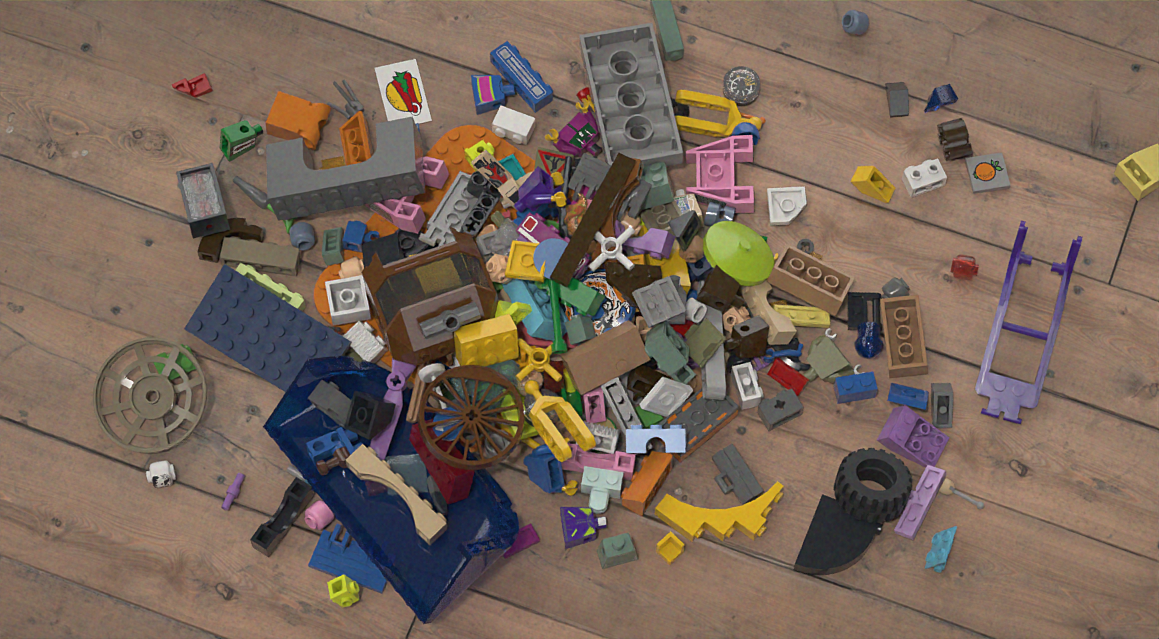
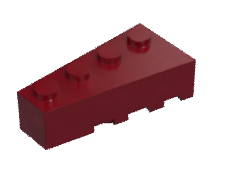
(451, 481)

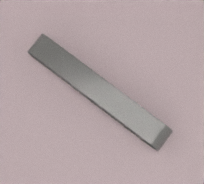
(714, 370)

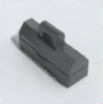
(738, 474)

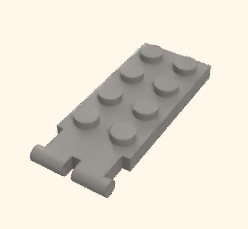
(450, 212)

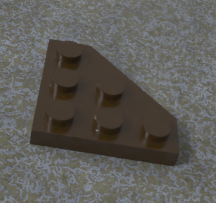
(628, 281)

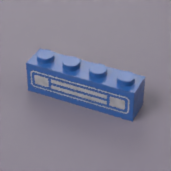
(519, 72)

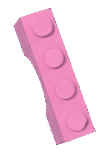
(618, 461)

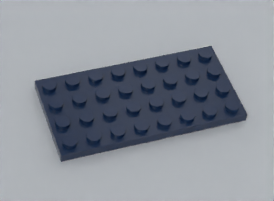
(261, 329)

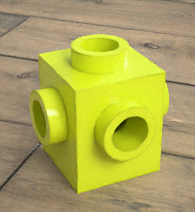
(343, 591)

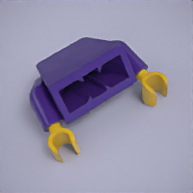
(539, 190)

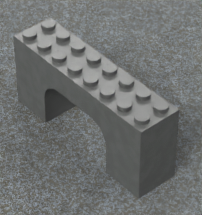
(389, 174)

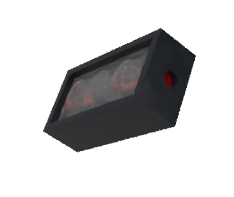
(202, 200)

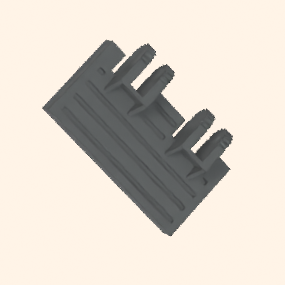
(592, 172)

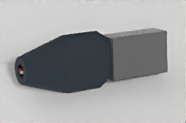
(438, 499)

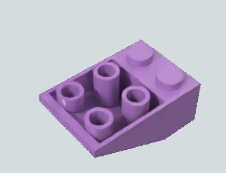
(912, 437)

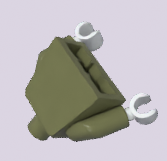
(827, 360)

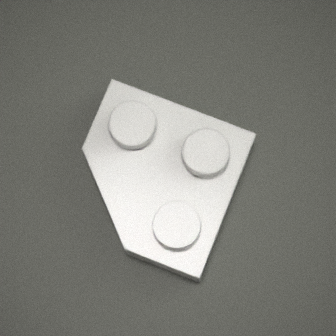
(785, 204)

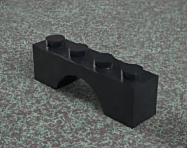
(293, 503)

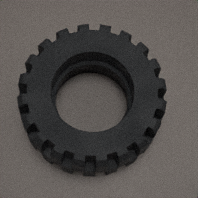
(870, 503)

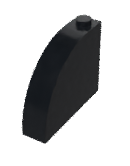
(834, 540)

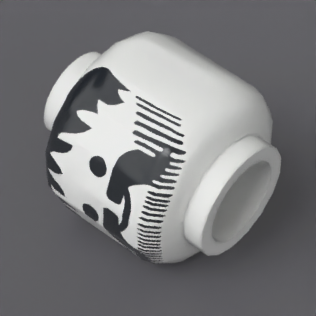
(161, 474)

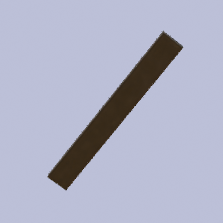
(592, 219)

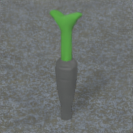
(259, 198)

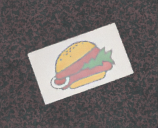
(403, 91)

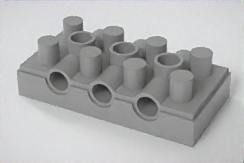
(631, 95)

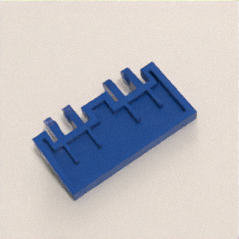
(338, 559)

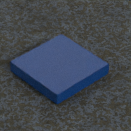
(908, 396)

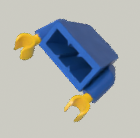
(547, 471)

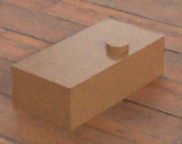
(810, 279)
(904, 336)
(605, 357)

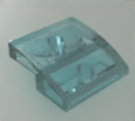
(411, 469)

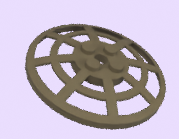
(139, 394)

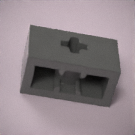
(775, 417)

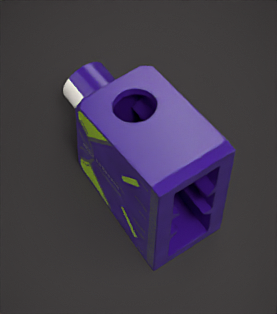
(579, 525)

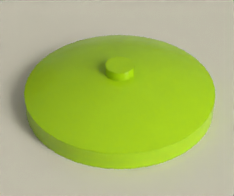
(738, 252)

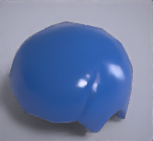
(747, 128)

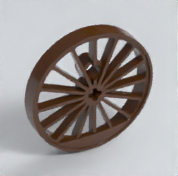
(476, 373)

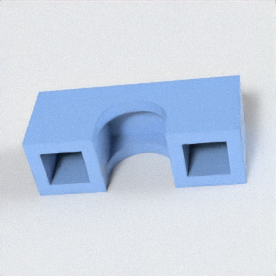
(638, 438)

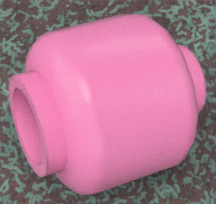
(318, 515)

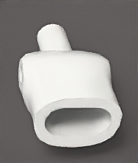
(695, 310)

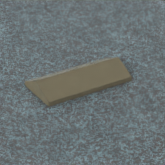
(660, 215)

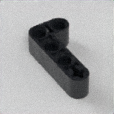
(487, 196)

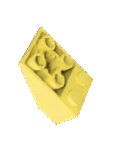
(1140, 171)

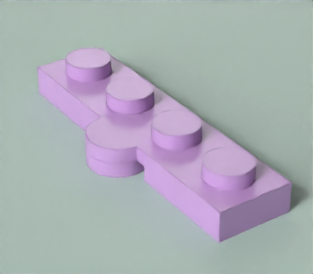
(920, 502)

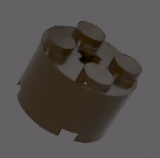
(954, 138)

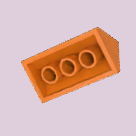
(356, 139)

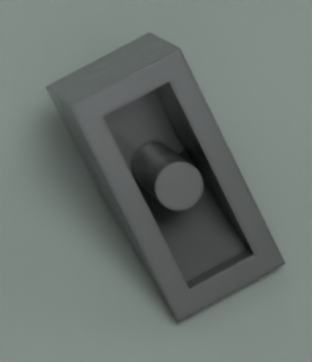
(941, 405)

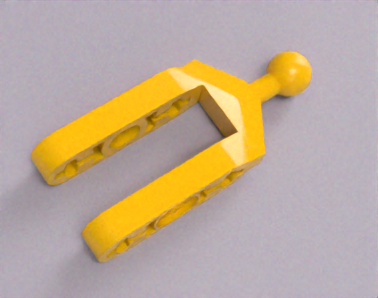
(713, 103)
(567, 416)

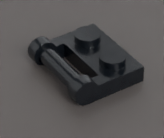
(858, 308)

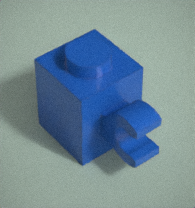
(357, 234)

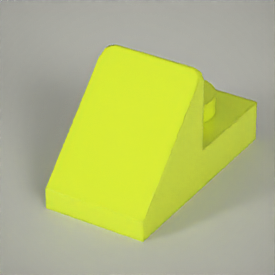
(517, 310)

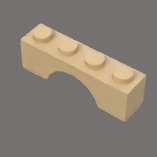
(780, 326)

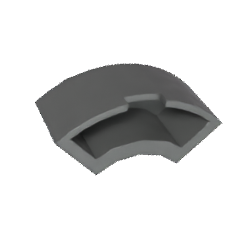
(331, 402)

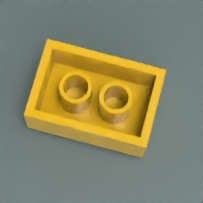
(487, 342)

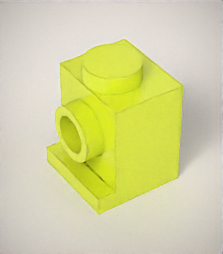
(474, 151)

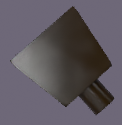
(720, 291)
(748, 338)

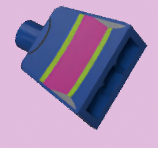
(489, 92)

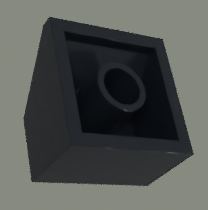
(369, 414)

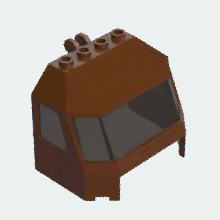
(423, 288)

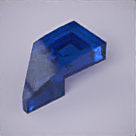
(941, 96)

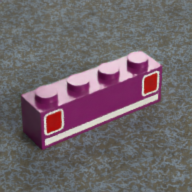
(536, 231)

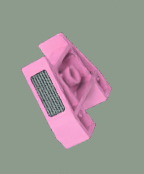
(716, 173)
(401, 210)

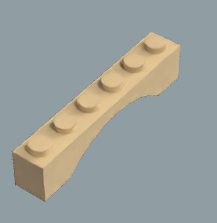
(368, 467)

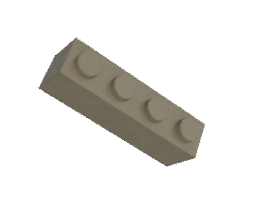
(261, 256)

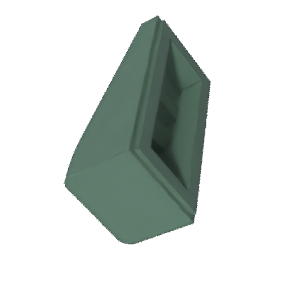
(333, 248)

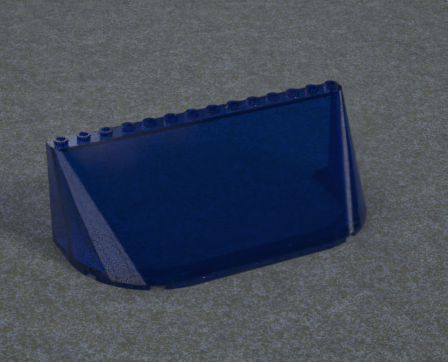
(381, 524)

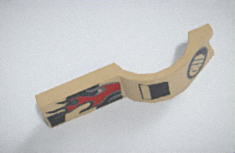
(498, 176)

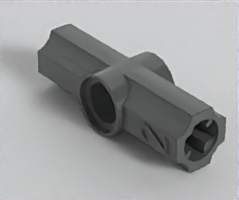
(462, 316)

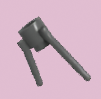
(352, 106)

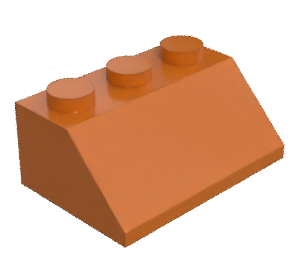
(647, 482)

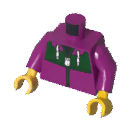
(578, 135)

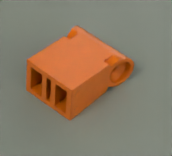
(297, 118)

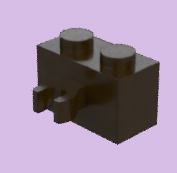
(642, 380)

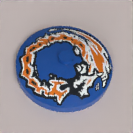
(613, 309)

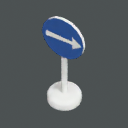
(427, 375)

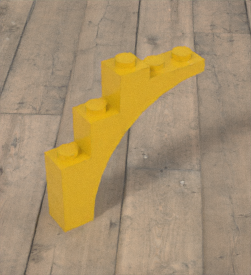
(720, 522)

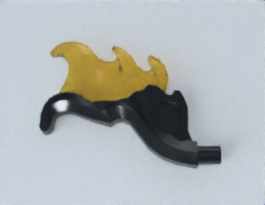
(570, 215)

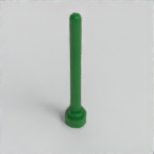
(559, 345)

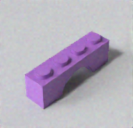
(655, 242)

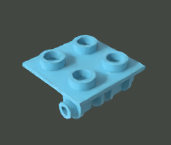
(940, 549)

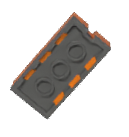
(701, 420)

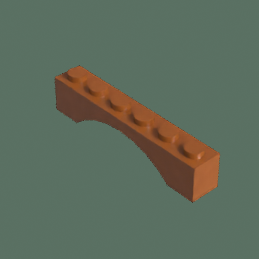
(608, 224)

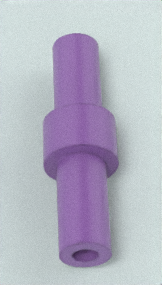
(232, 491)

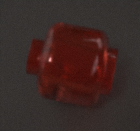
(964, 267)

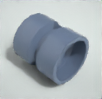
(715, 210)

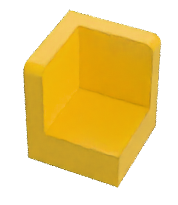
(670, 548)

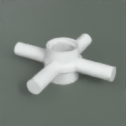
(612, 255)

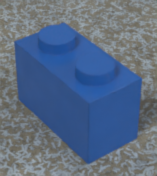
(855, 387)

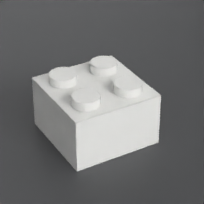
(347, 300)

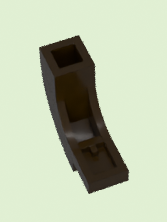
(211, 245)

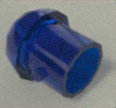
(868, 340)

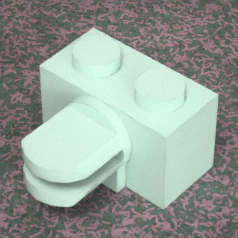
(601, 485)

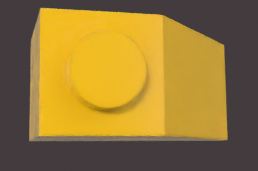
(873, 183)

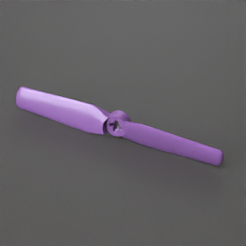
(403, 371)

